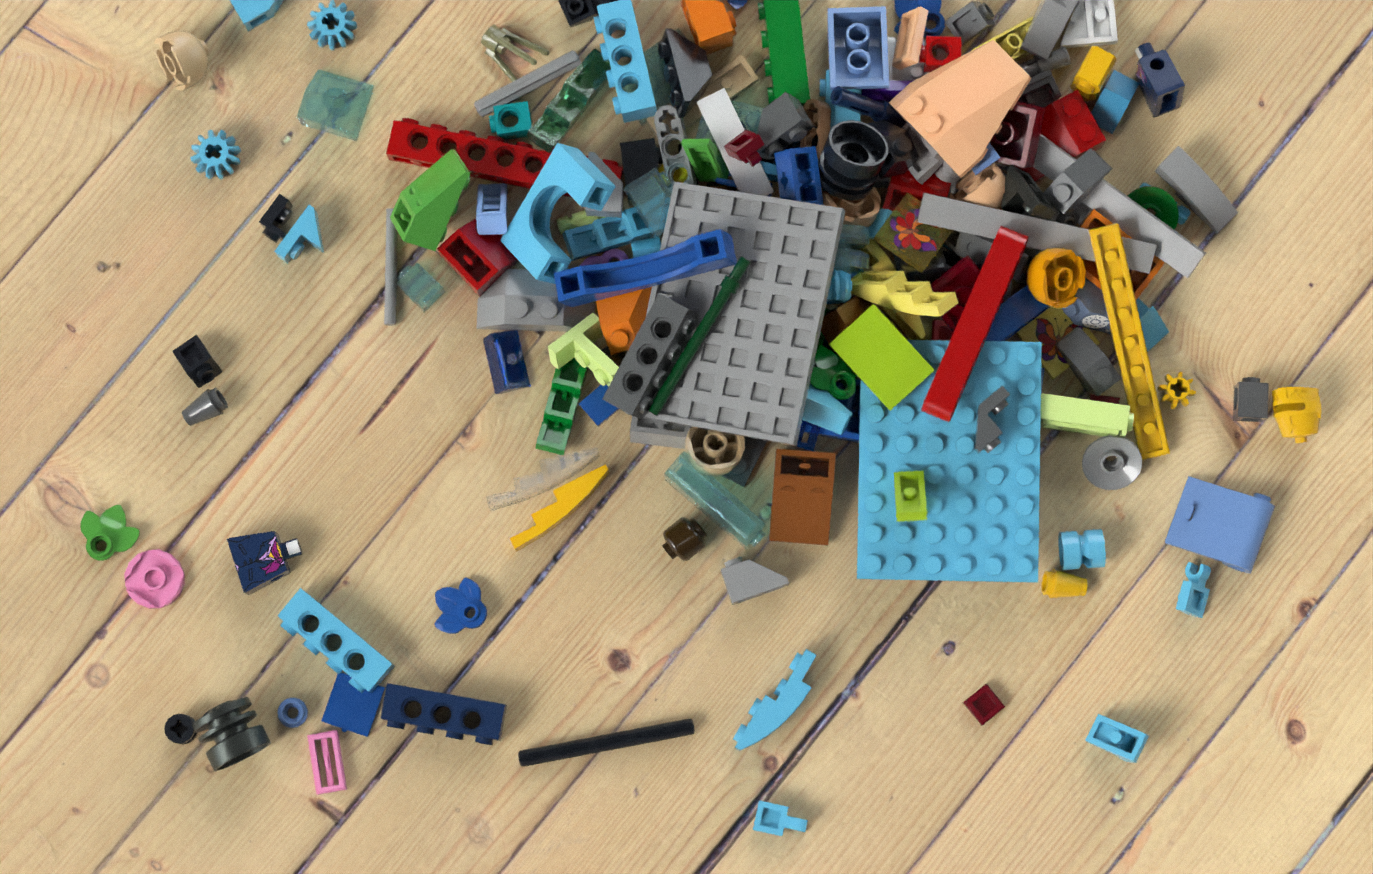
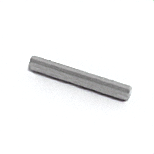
(528, 83)

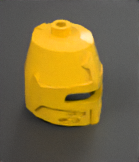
(1297, 411)

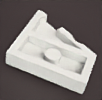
(1091, 24)

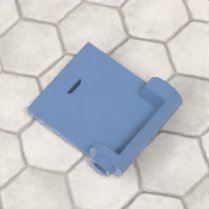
(1223, 526)

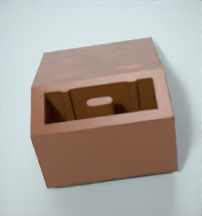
(802, 497)

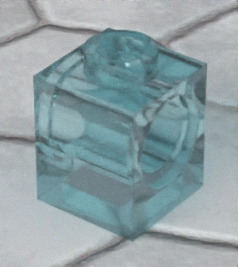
(419, 286)

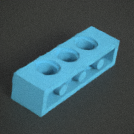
(641, 102)
(304, 606)

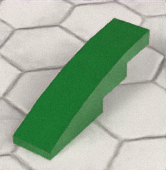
(561, 407)

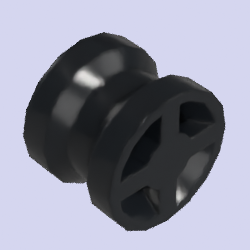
(185, 730)

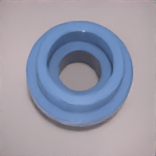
(283, 712)

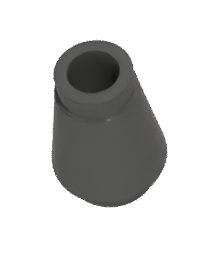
(206, 406)

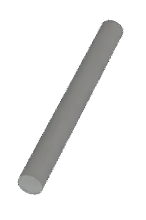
(390, 271)

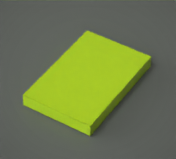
(881, 357)

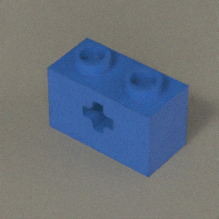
(799, 175)

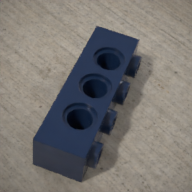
(399, 697)

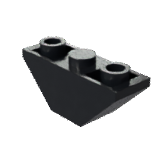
(684, 69)

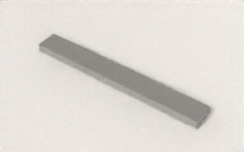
(1121, 209)
(1042, 233)

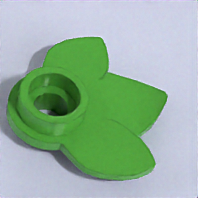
(108, 528)

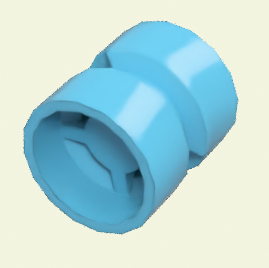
(1082, 549)

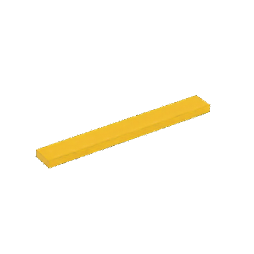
(1129, 340)

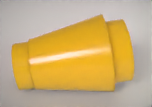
(1062, 584)

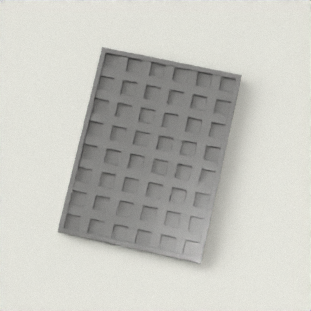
(763, 346)

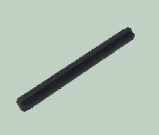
(606, 742)

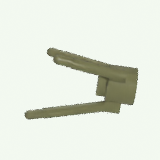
(500, 41)

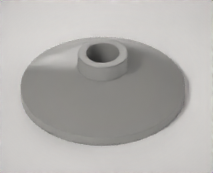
(1115, 473)

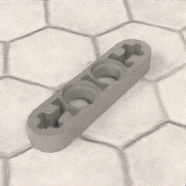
(672, 162)

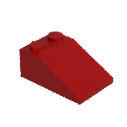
(1070, 127)

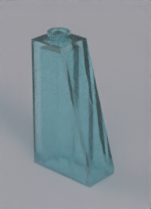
(715, 501)

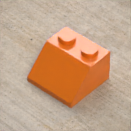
(709, 24)

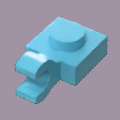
(1193, 594)
(773, 819)

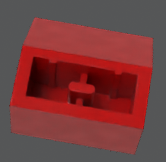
(476, 257)

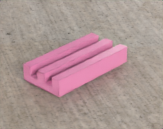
(327, 762)

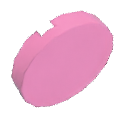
(154, 579)

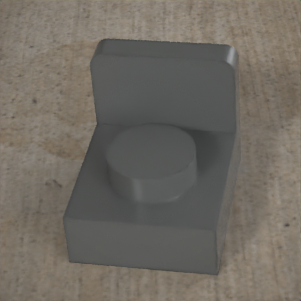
(970, 21)

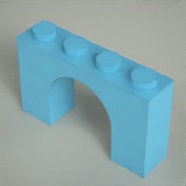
(529, 231)

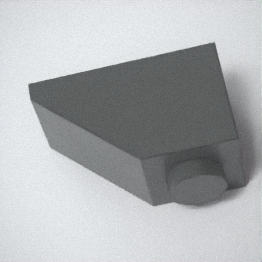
(1077, 181)
(1087, 362)

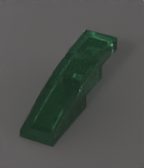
(570, 102)

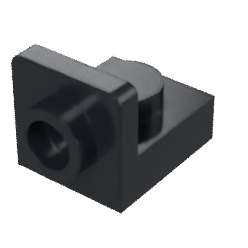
(277, 214)
(197, 361)

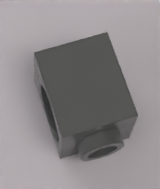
(1250, 400)

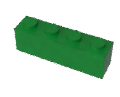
(785, 49)

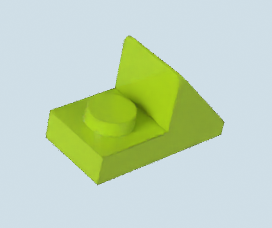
(910, 496)

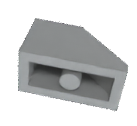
(749, 580)

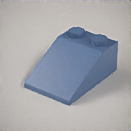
(858, 47)

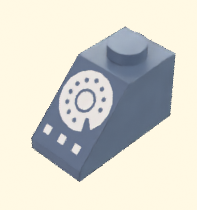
(1089, 309)

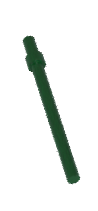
(729, 285)

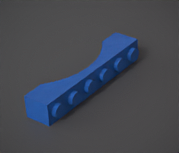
(689, 258)

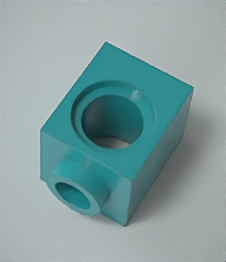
(520, 110)

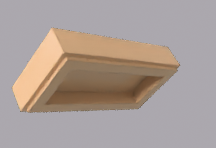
(910, 38)

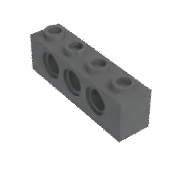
(635, 363)

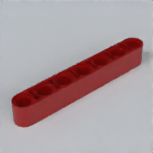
(974, 324)

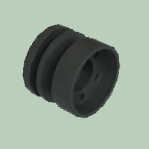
(231, 733)

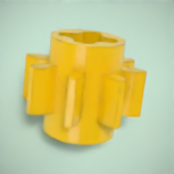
(1169, 395)

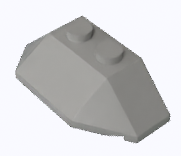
(526, 304)

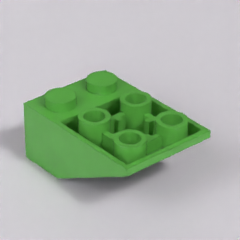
(430, 202)

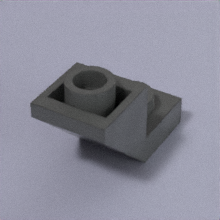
(986, 430)

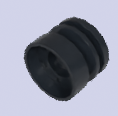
(852, 160)

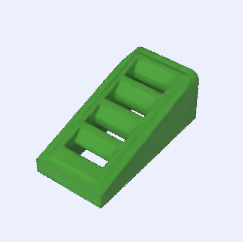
(705, 159)

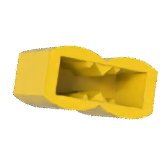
(1093, 73)

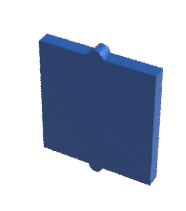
(350, 708)

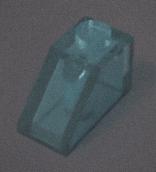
(651, 199)

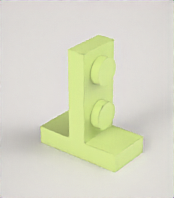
(580, 344)

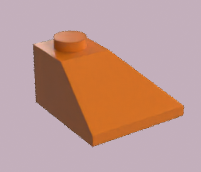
(622, 318)

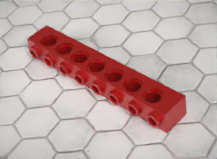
(408, 130)

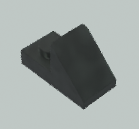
(1024, 195)

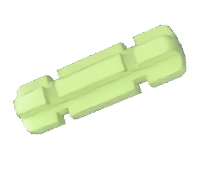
(578, 219)

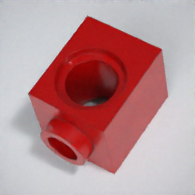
(949, 44)

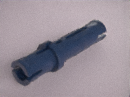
(866, 106)

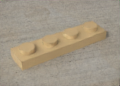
(734, 78)

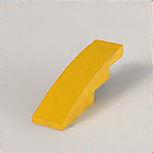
(569, 499)

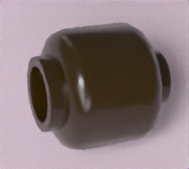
(684, 539)

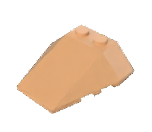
(963, 104)

